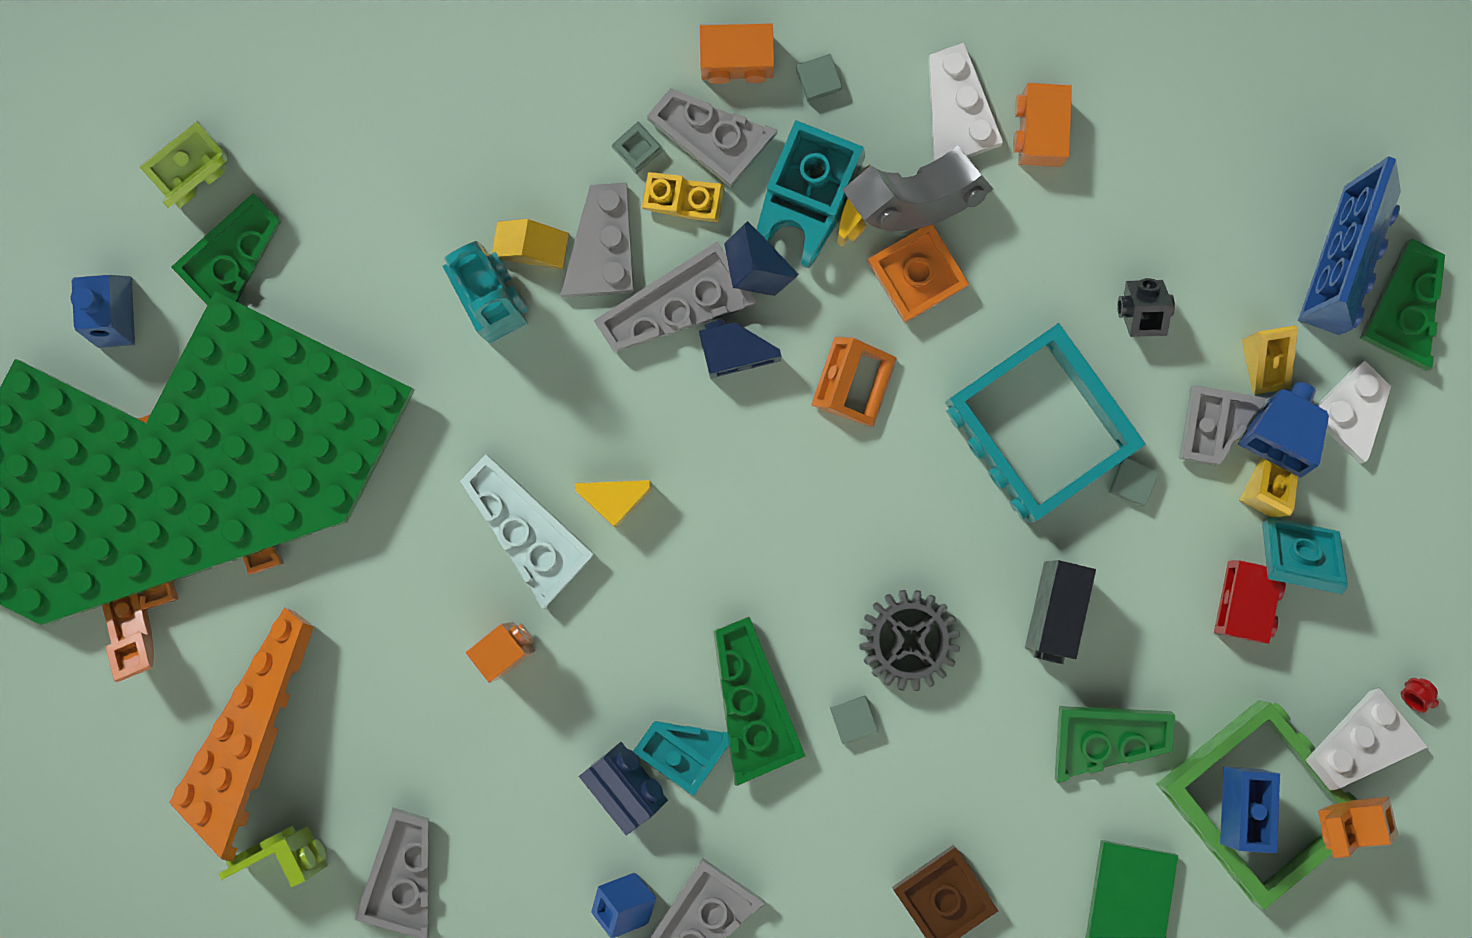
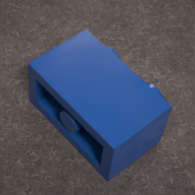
(1250, 809)

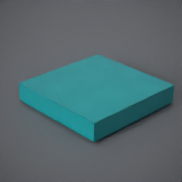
(1304, 555)

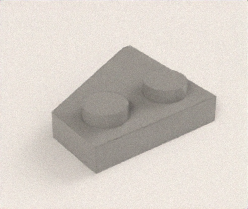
(1215, 422)

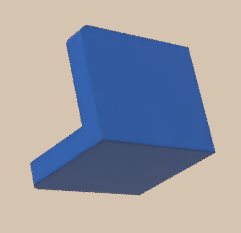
(623, 905)

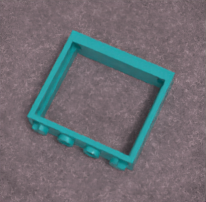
(1092, 391)

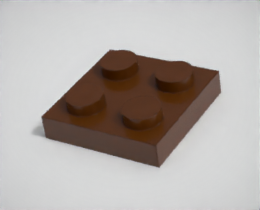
(945, 897)

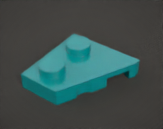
(682, 752)

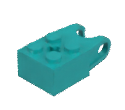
(808, 202)
(483, 291)

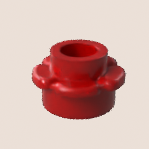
(1420, 695)

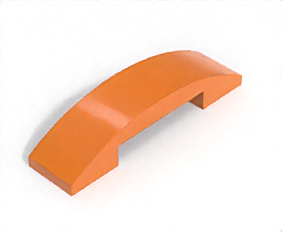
(130, 637)

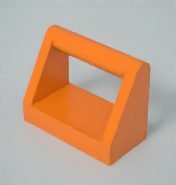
(839, 374)

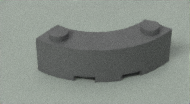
(921, 199)

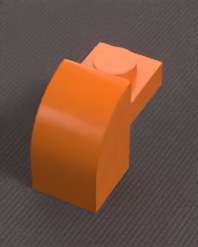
(1357, 825)

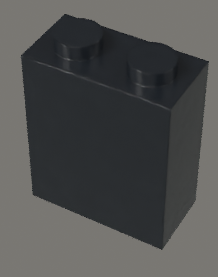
(1060, 610)

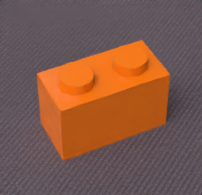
(736, 52)
(1043, 124)
(501, 650)

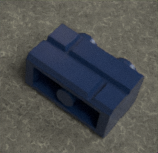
(624, 788)

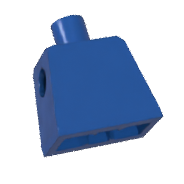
(104, 306)
(1289, 430)

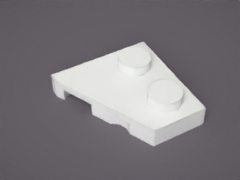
(1356, 410)

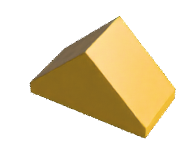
(530, 243)
(1270, 358)
(1271, 490)
(614, 499)

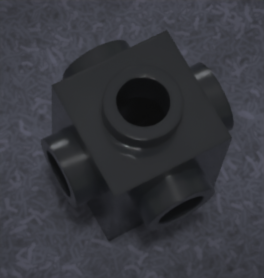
(1146, 307)

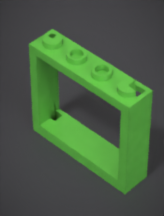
(1175, 782)

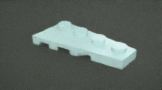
(533, 538)

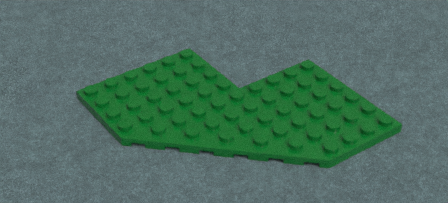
(240, 455)

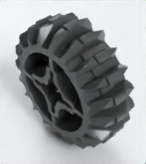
(896, 652)

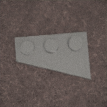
(713, 137)
(602, 245)
(399, 879)

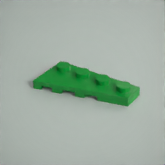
(755, 713)

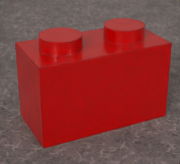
(1249, 603)

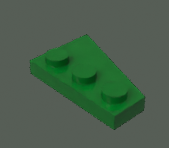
(229, 252)
(1406, 307)
(1109, 736)

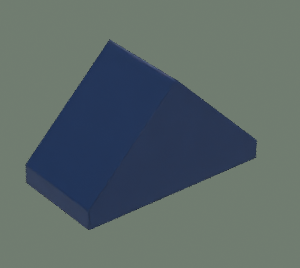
(756, 264)

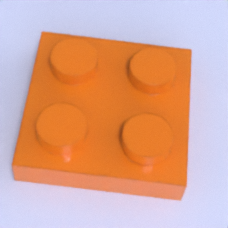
(917, 272)

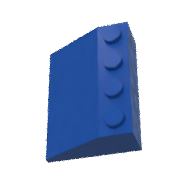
(1352, 250)

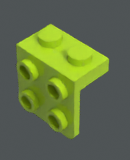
(185, 164)
(296, 851)

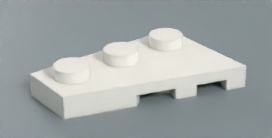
(959, 105)
(1364, 742)

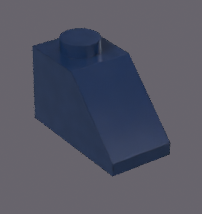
(734, 349)

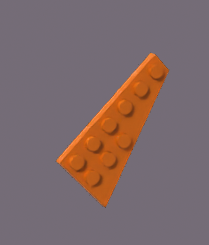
(241, 740)

